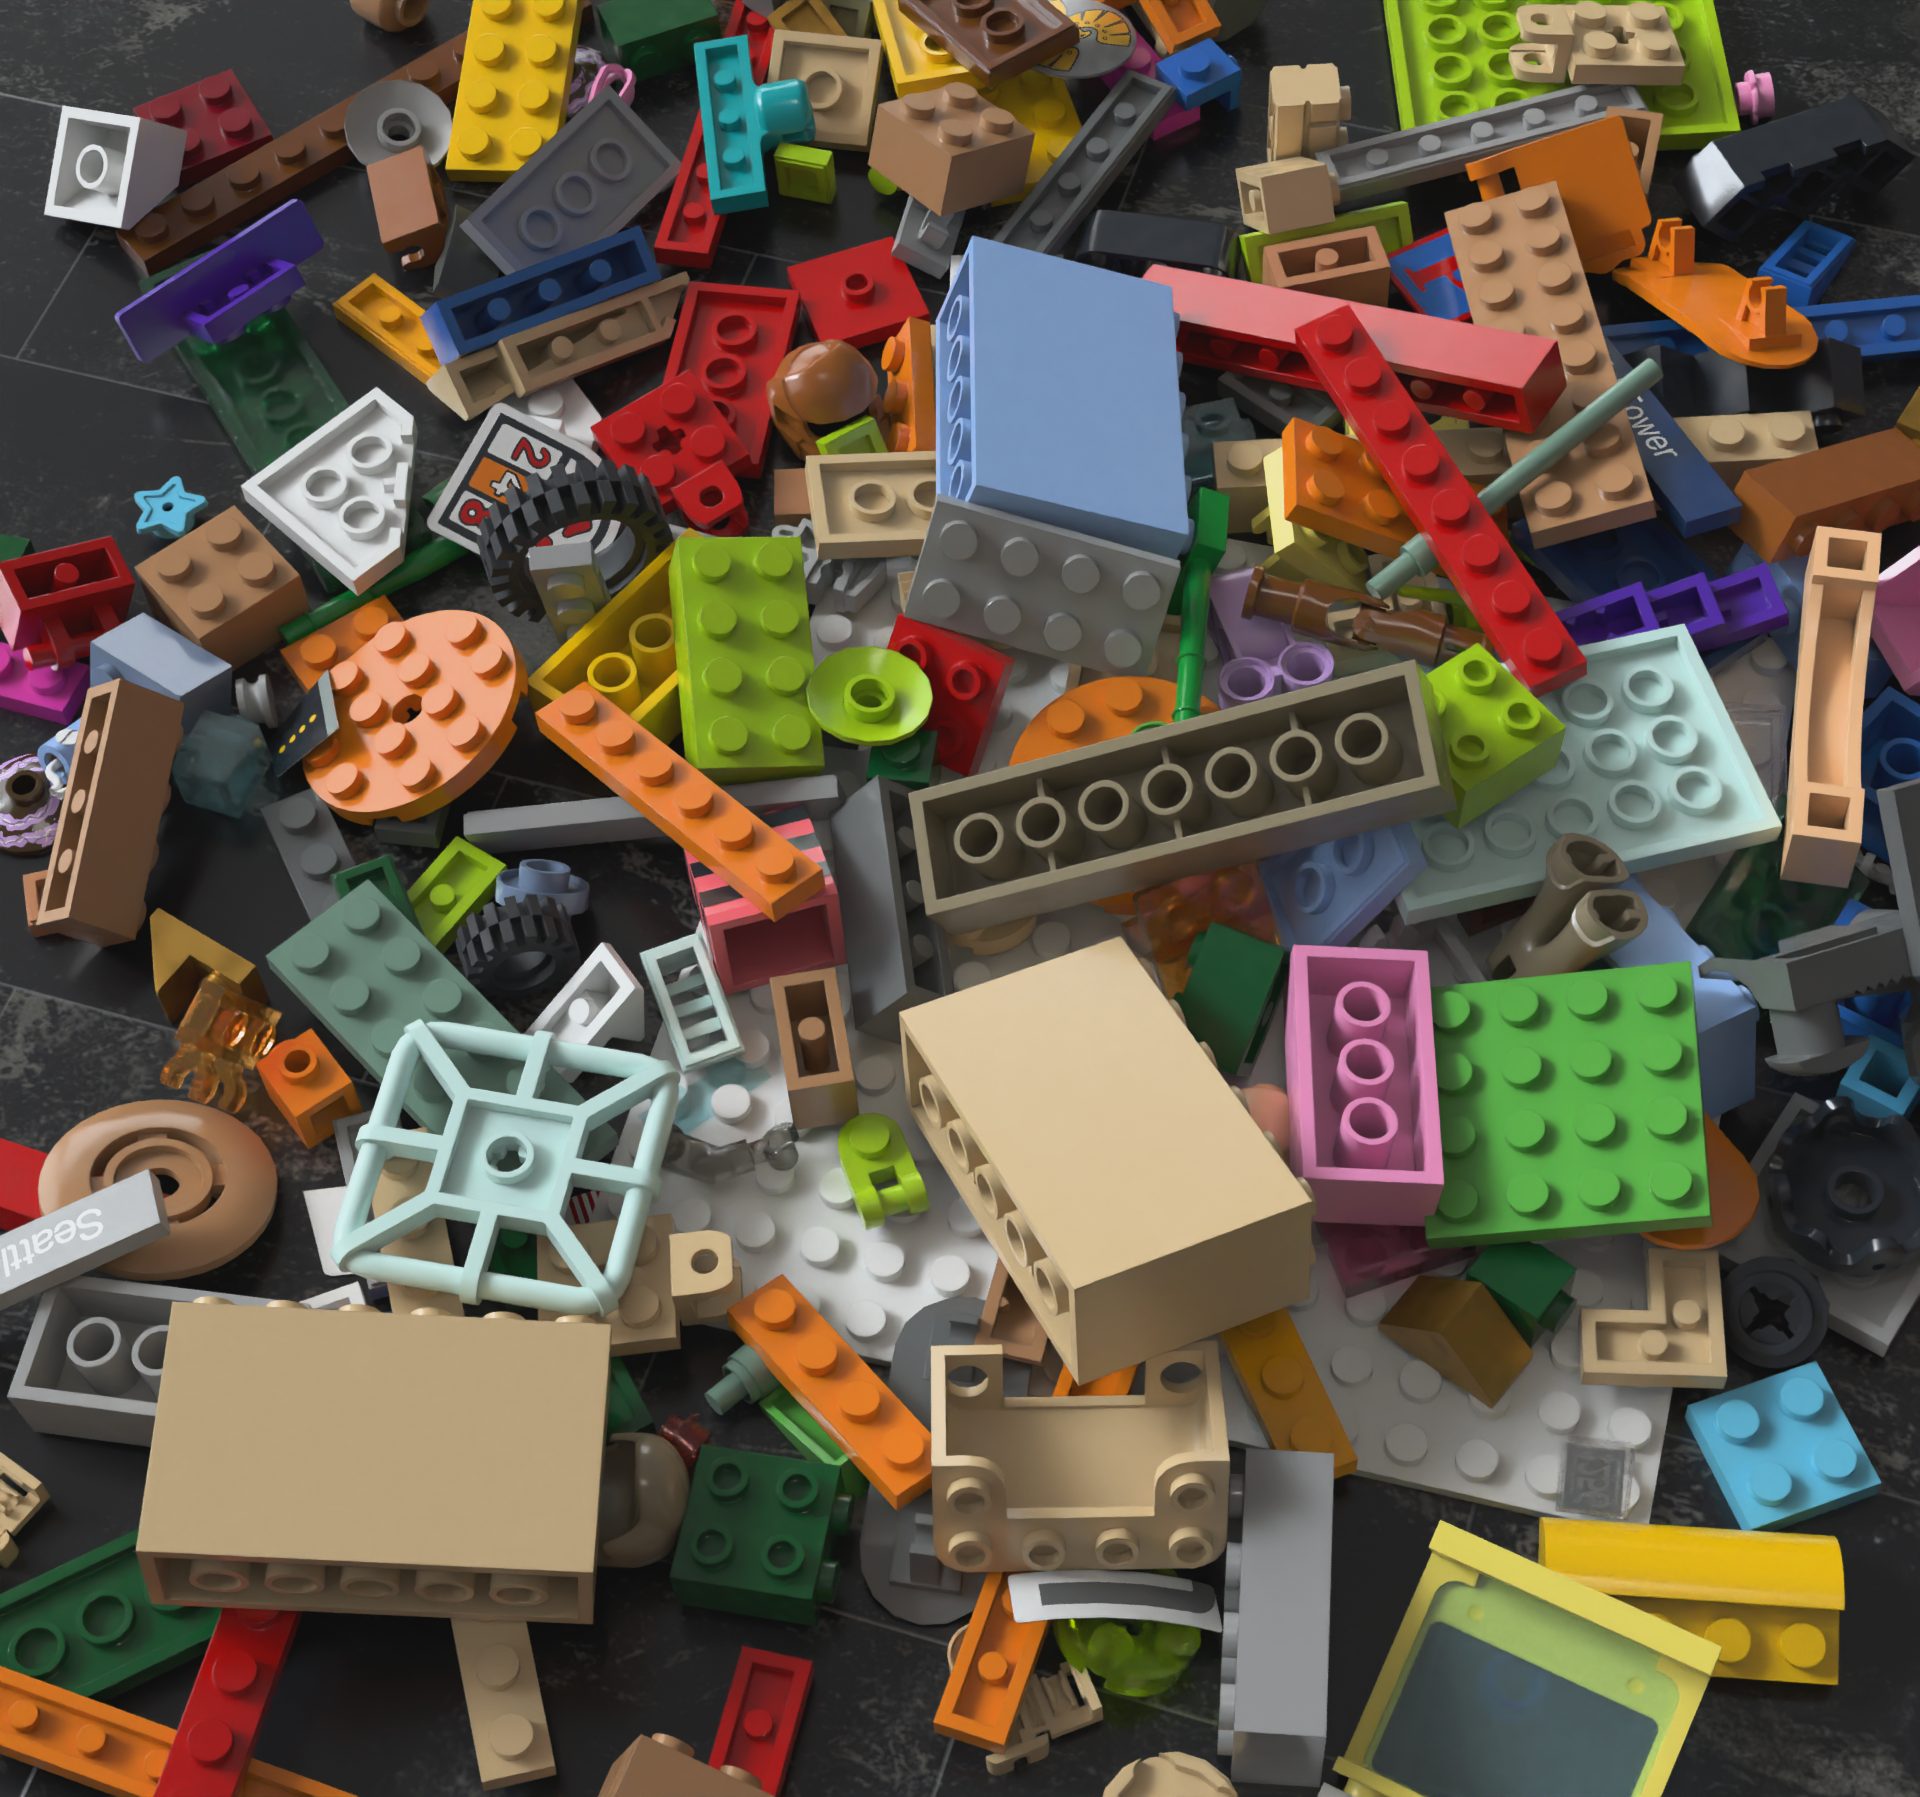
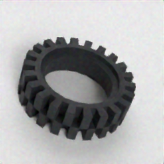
(564, 502)

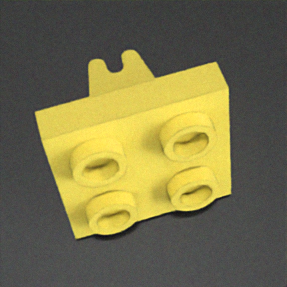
(1302, 551)

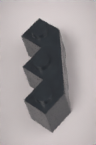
(1791, 165)
(1715, 385)

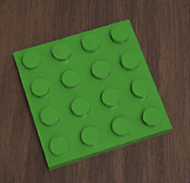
(1569, 1107)

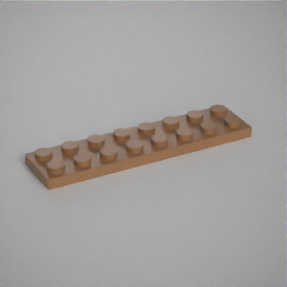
(1529, 280)

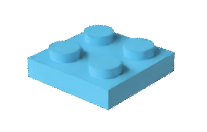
(1782, 1449)

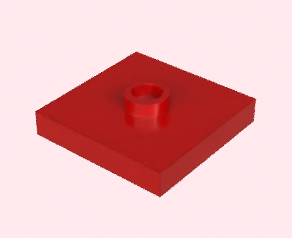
(858, 294)

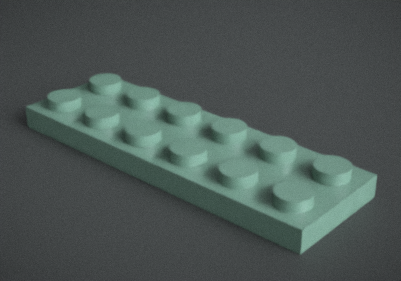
(373, 975)

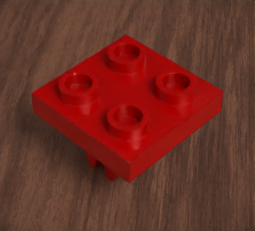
(965, 687)

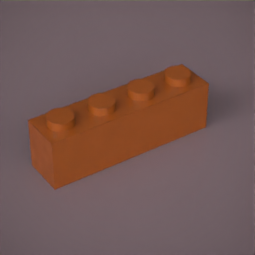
(1843, 486)

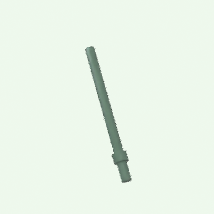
(1416, 555)

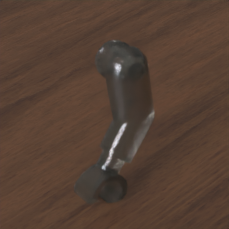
(717, 1164)

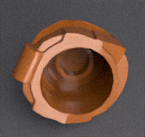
(822, 386)

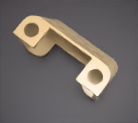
(1078, 1475)

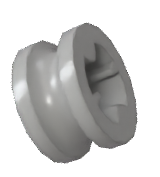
(257, 701)

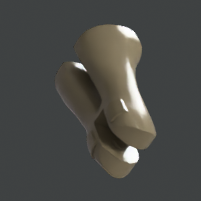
(1573, 915)

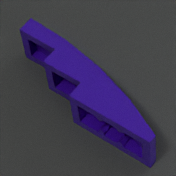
(1712, 611)

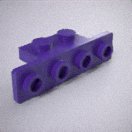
(226, 286)

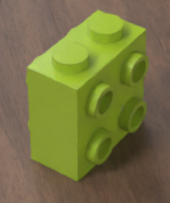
(1491, 732)

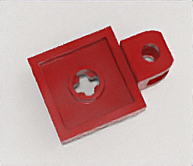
(699, 476)

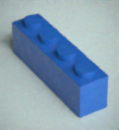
(539, 294)

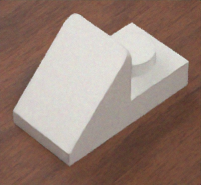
(595, 1005)

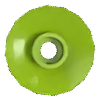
(869, 696)

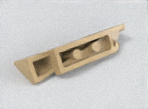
(561, 348)

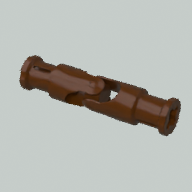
(1404, 633)

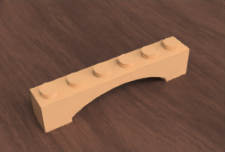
(1825, 753)

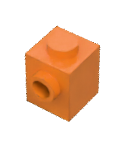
(308, 1086)

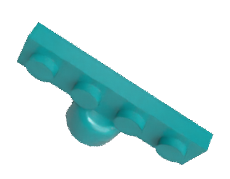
(745, 122)

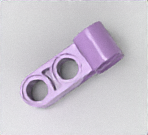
(1258, 653)

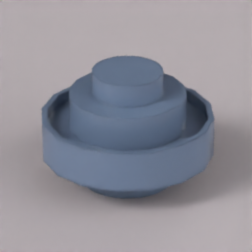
(544, 879)

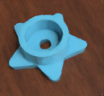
(173, 522)

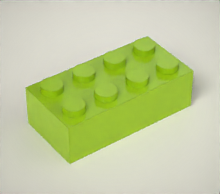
(744, 658)

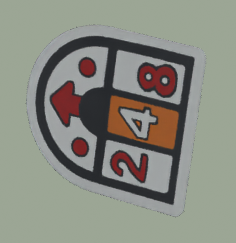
(502, 456)

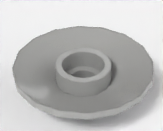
(397, 109)

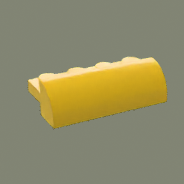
(1752, 1592)

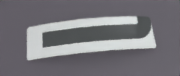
(1113, 1595)

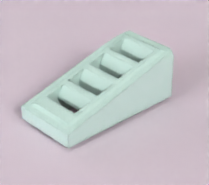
(675, 957)

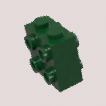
(761, 1535)

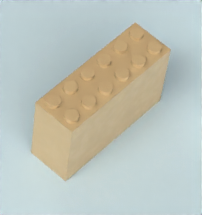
(1107, 1158)
(377, 1462)

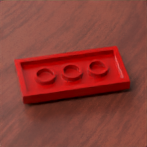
(734, 346)

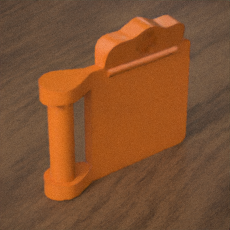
(1595, 183)

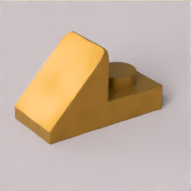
(186, 957)

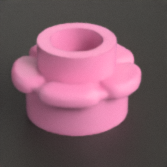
(1755, 96)

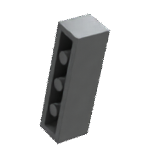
(890, 944)

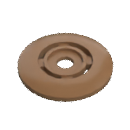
(198, 1148)

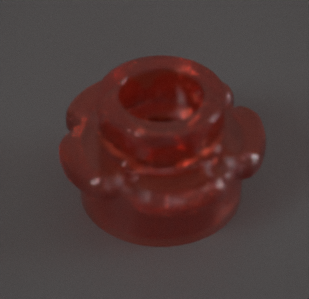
(686, 1436)

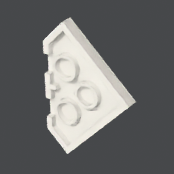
(346, 490)

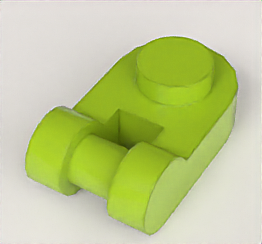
(875, 1152)

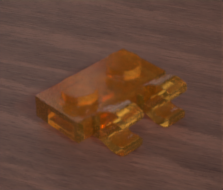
(219, 1040)

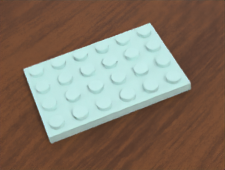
(1639, 768)

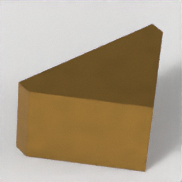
(1460, 1335)

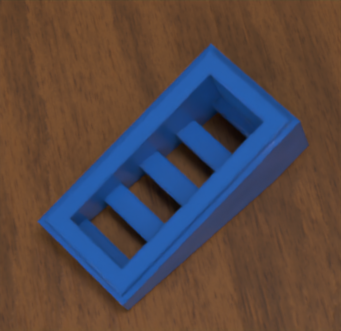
(1806, 271)

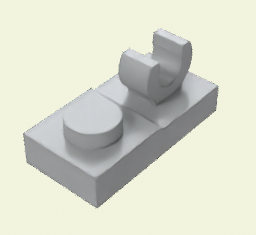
(927, 238)

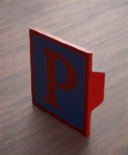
(1430, 278)

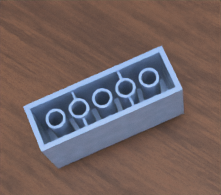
(1063, 397)

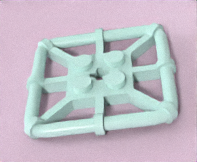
(527, 1200)

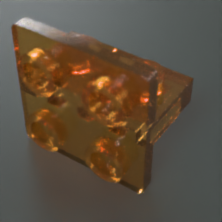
(1179, 909)

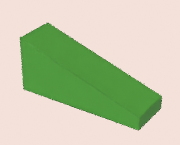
(811, 1438)

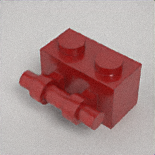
(63, 601)

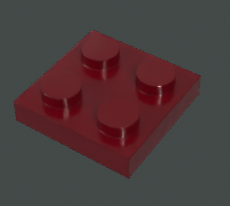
(218, 121)

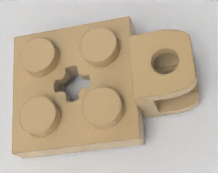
(1597, 45)
(666, 1285)

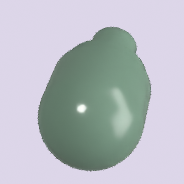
(744, 1379)

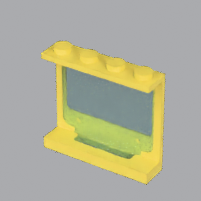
(1524, 1687)

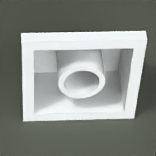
(112, 167)

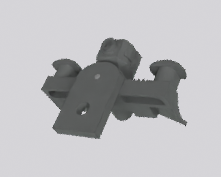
(1839, 962)

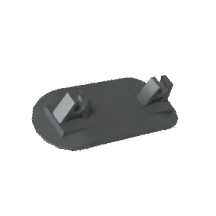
(899, 1544)

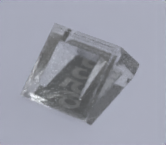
(1594, 1476)

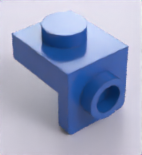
(1202, 75)

